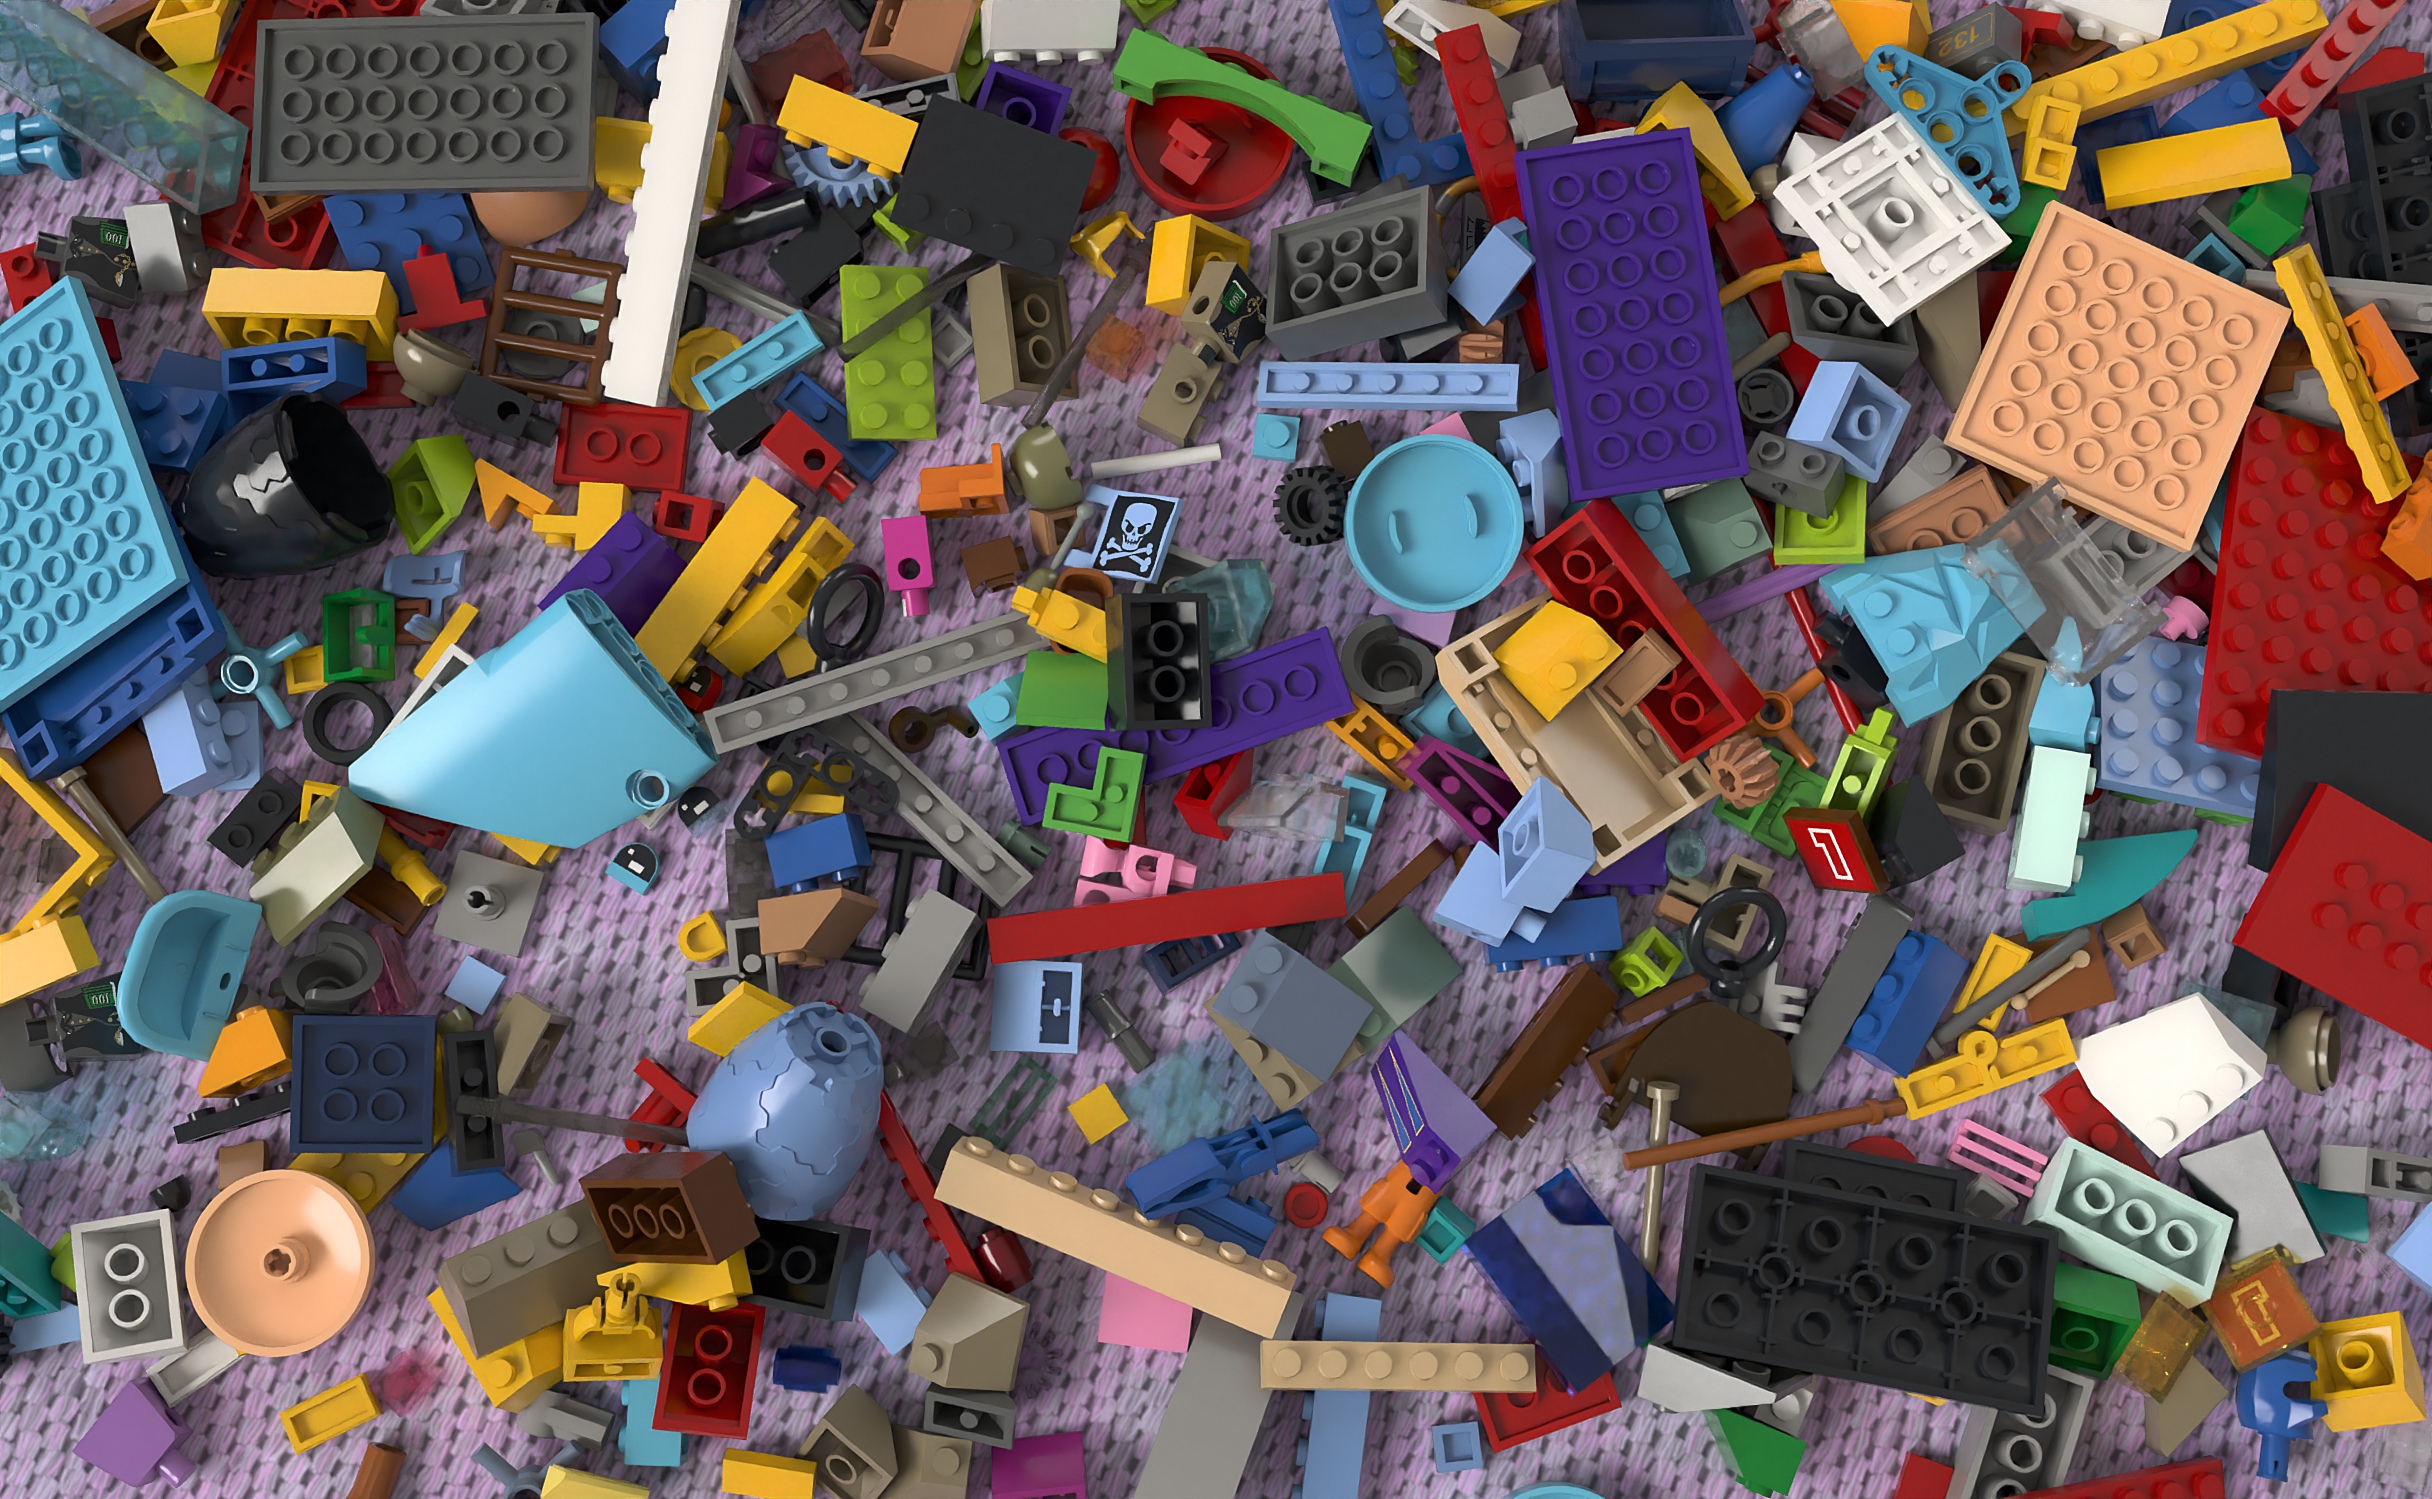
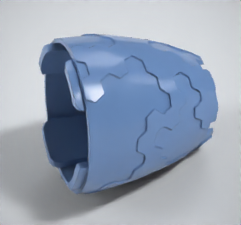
(794, 1110)

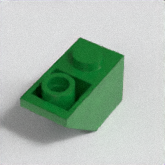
(2272, 213)

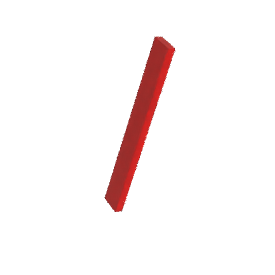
(1166, 917)

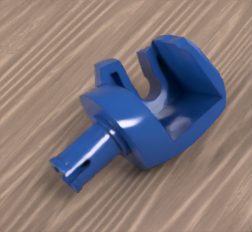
(2278, 1418)

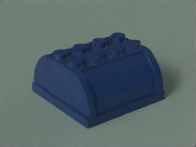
(1649, 46)

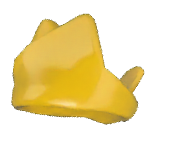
(1097, 236)

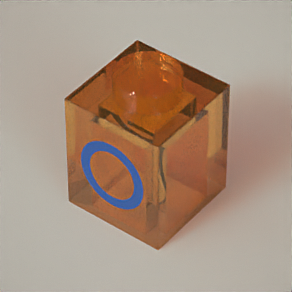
(1115, 347)

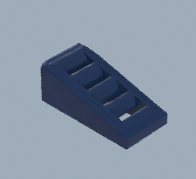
(1162, 977)

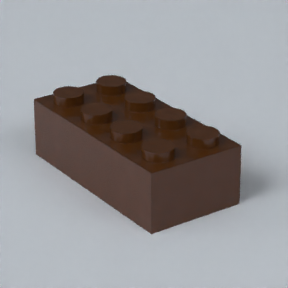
(670, 1207)

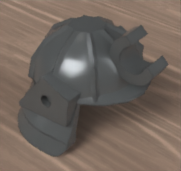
(1387, 668)
(335, 976)

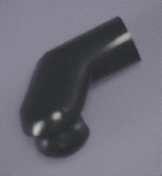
(694, 309)

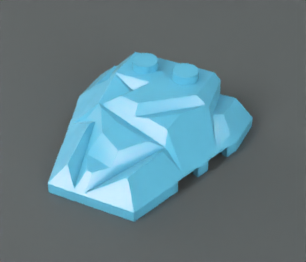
(1923, 623)

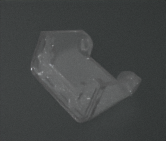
(2059, 585)

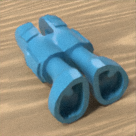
(21, 153)

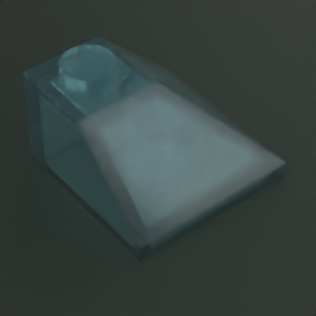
(1237, 603)

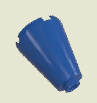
(1765, 115)

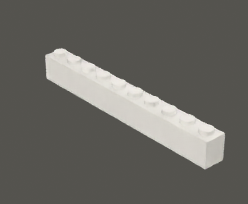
(670, 200)

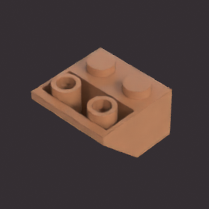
(918, 37)

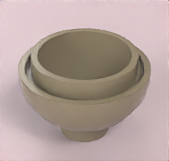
(430, 366)
(2307, 1049)

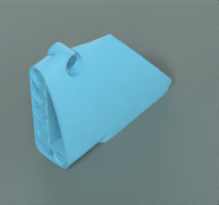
(544, 736)

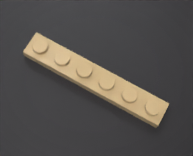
(1397, 1366)

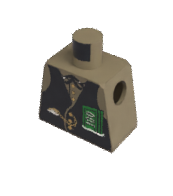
(1223, 315)

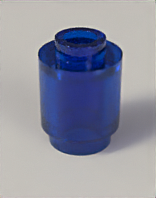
(806, 1368)

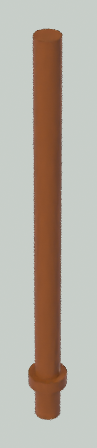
(1871, 1111)

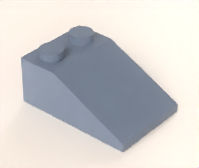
(1292, 1006)

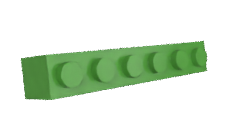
(1159, 69)

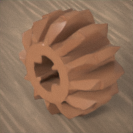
(1484, 343)
(1743, 770)

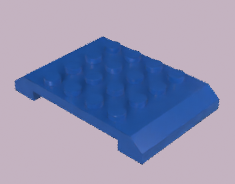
(118, 679)

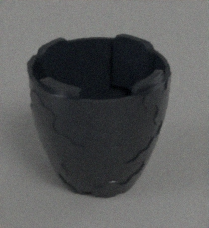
(284, 493)

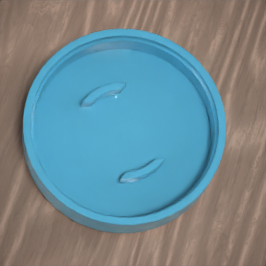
(1433, 524)

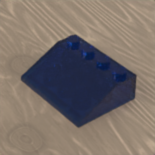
(1569, 1281)

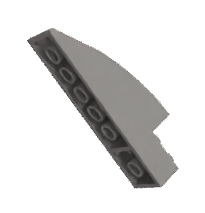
(1213, 1412)

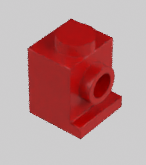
(670, 510)

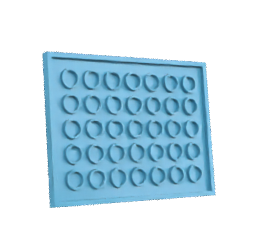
(77, 498)

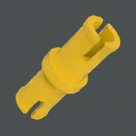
(410, 867)

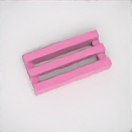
(2032, 1174)

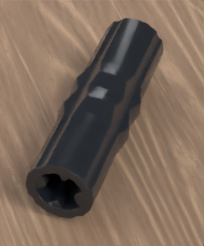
(757, 222)

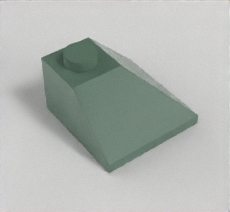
(1718, 530)

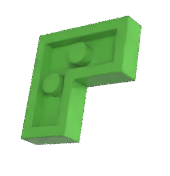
(1110, 807)

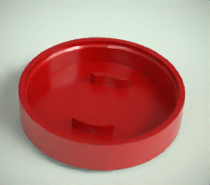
(1241, 176)

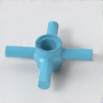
(265, 667)

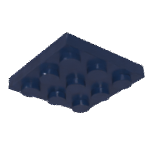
(363, 1083)

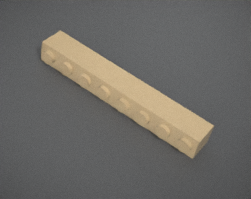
(1115, 1235)

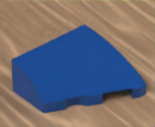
(438, 1199)

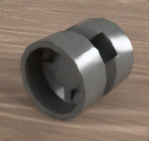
(1763, 401)

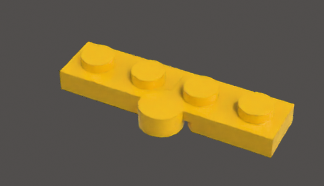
(1985, 1066)

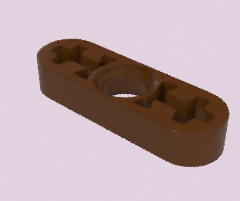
(1397, 888)

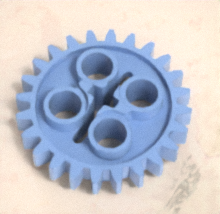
(834, 178)

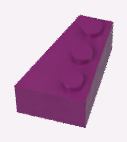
(1462, 787)

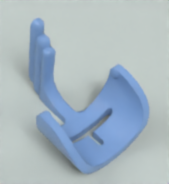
(407, 569)

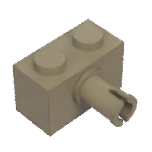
(1731, 925)

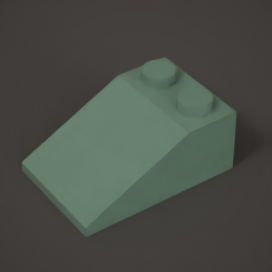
(1396, 972)

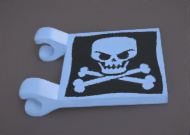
(1132, 535)

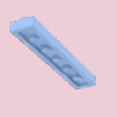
(1389, 386)

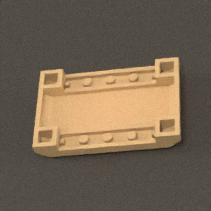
(1604, 764)

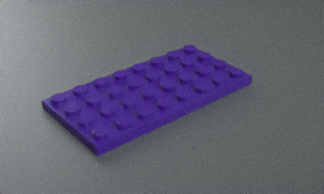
(1631, 315)

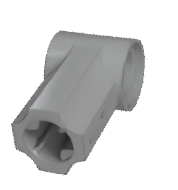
(567, 1418)

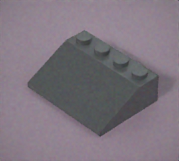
(1356, 275)

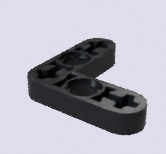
(801, 771)

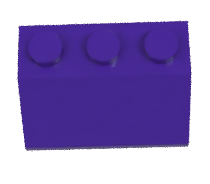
(1024, 98)
(627, 570)

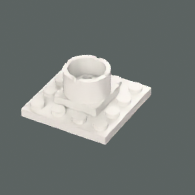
(1891, 218)

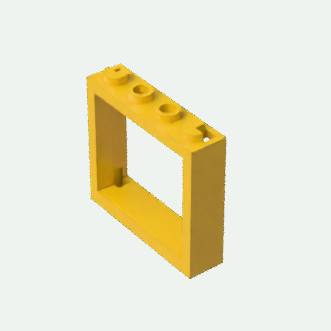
(95, 852)

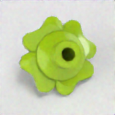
(1405, 64)

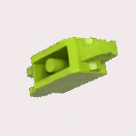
(1863, 767)

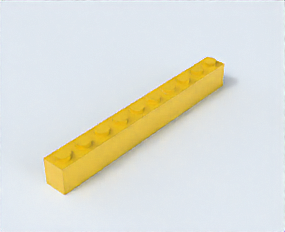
(2166, 65)
(702, 598)

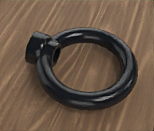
(833, 655)
(1730, 977)

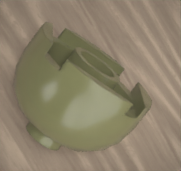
(1042, 469)

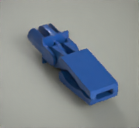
(1210, 1167)

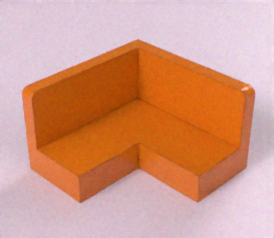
(965, 489)

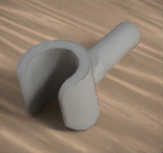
(532, 1141)

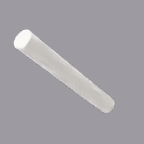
(1156, 461)

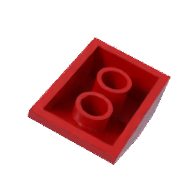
(709, 1370)

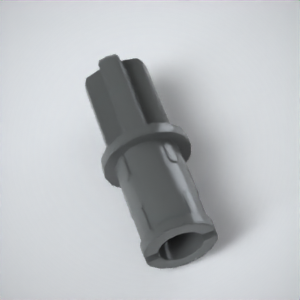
(1121, 1031)

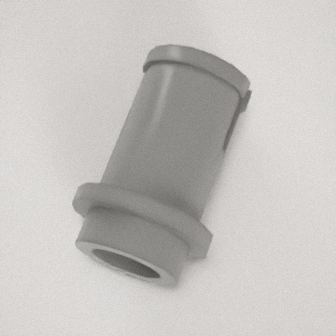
(1317, 1170)

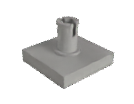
(490, 903)

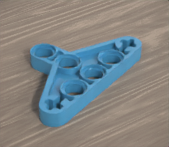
(1944, 103)

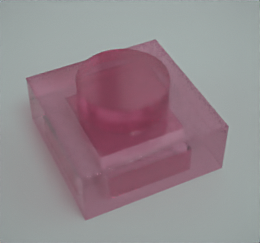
(402, 1384)

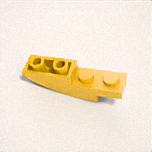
(780, 605)

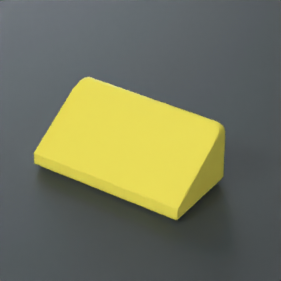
(578, 1484)

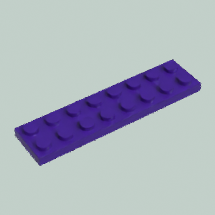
(1251, 703)

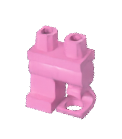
(1143, 868)

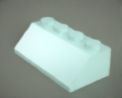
(2129, 1224)

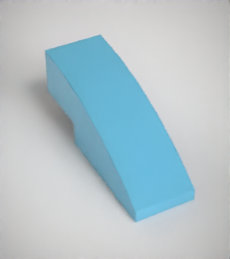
(1362, 813)

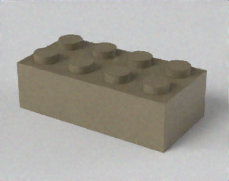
(1979, 745)

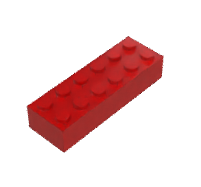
(1611, 575)

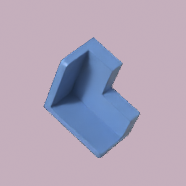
(1493, 273)

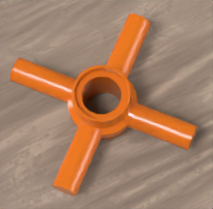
(1783, 703)

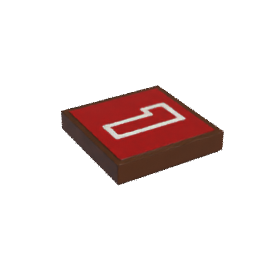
(1836, 850)

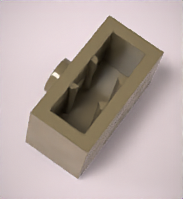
(1180, 397)

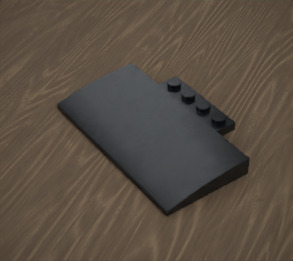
(2383, 217)
(2353, 740)
(1866, 1278)

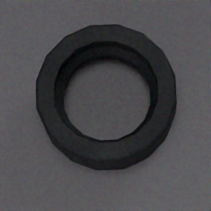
(321, 704)

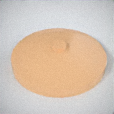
(280, 1262)

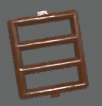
(505, 297)

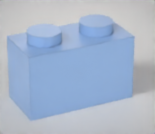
(890, 1299)

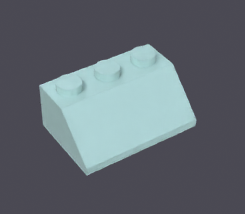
(2050, 820)

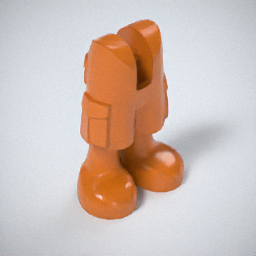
(1397, 1209)

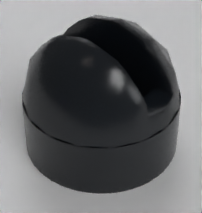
(173, 1194)

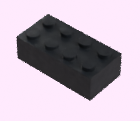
(807, 1267)

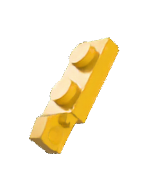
(1064, 620)

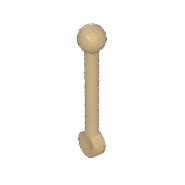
(2077, 960)

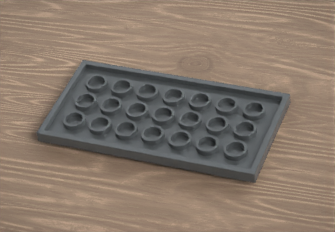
(425, 104)

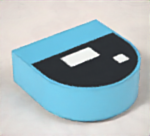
(635, 867)

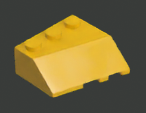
(516, 1372)

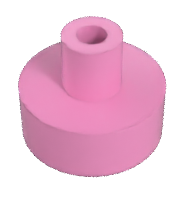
(2183, 619)

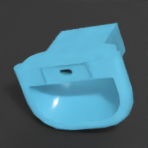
(185, 971)

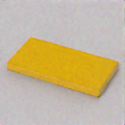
(2193, 164)

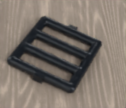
(907, 851)

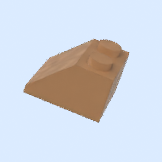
(812, 926)

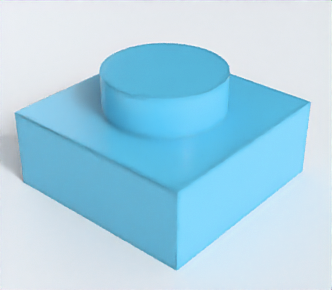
(1275, 437)

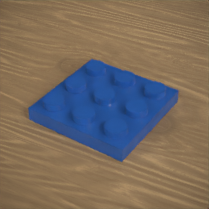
(388, 228)

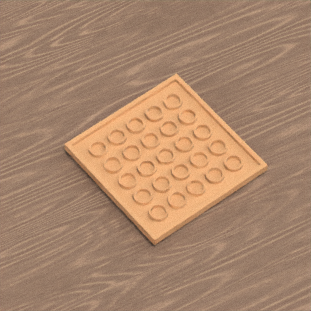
(2118, 376)

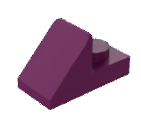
(751, 167)

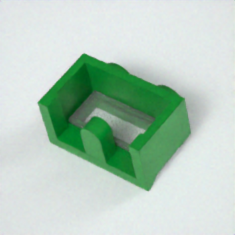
(358, 636)

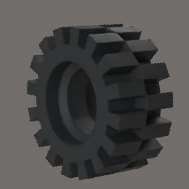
(1295, 510)

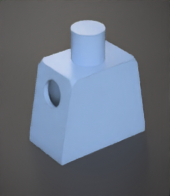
(1476, 903)

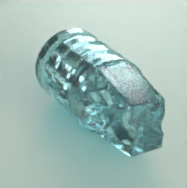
(1686, 852)

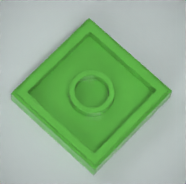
(1063, 691)

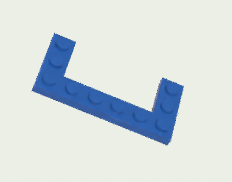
(1385, 104)

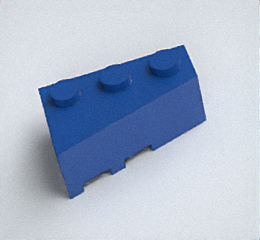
(2230, 104)

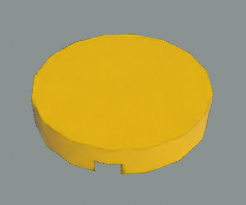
(690, 350)

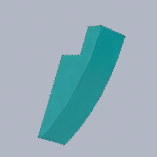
(2111, 879)

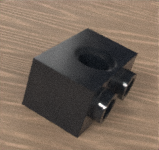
(258, 817)

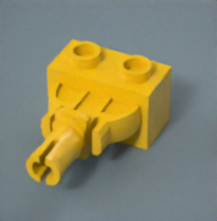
(613, 1339)

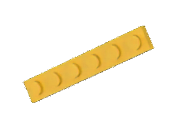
(2342, 373)

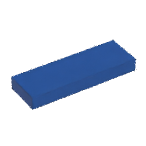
(829, 420)

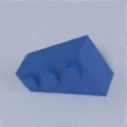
(266, 372)

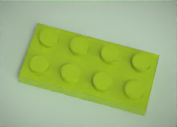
(893, 380)

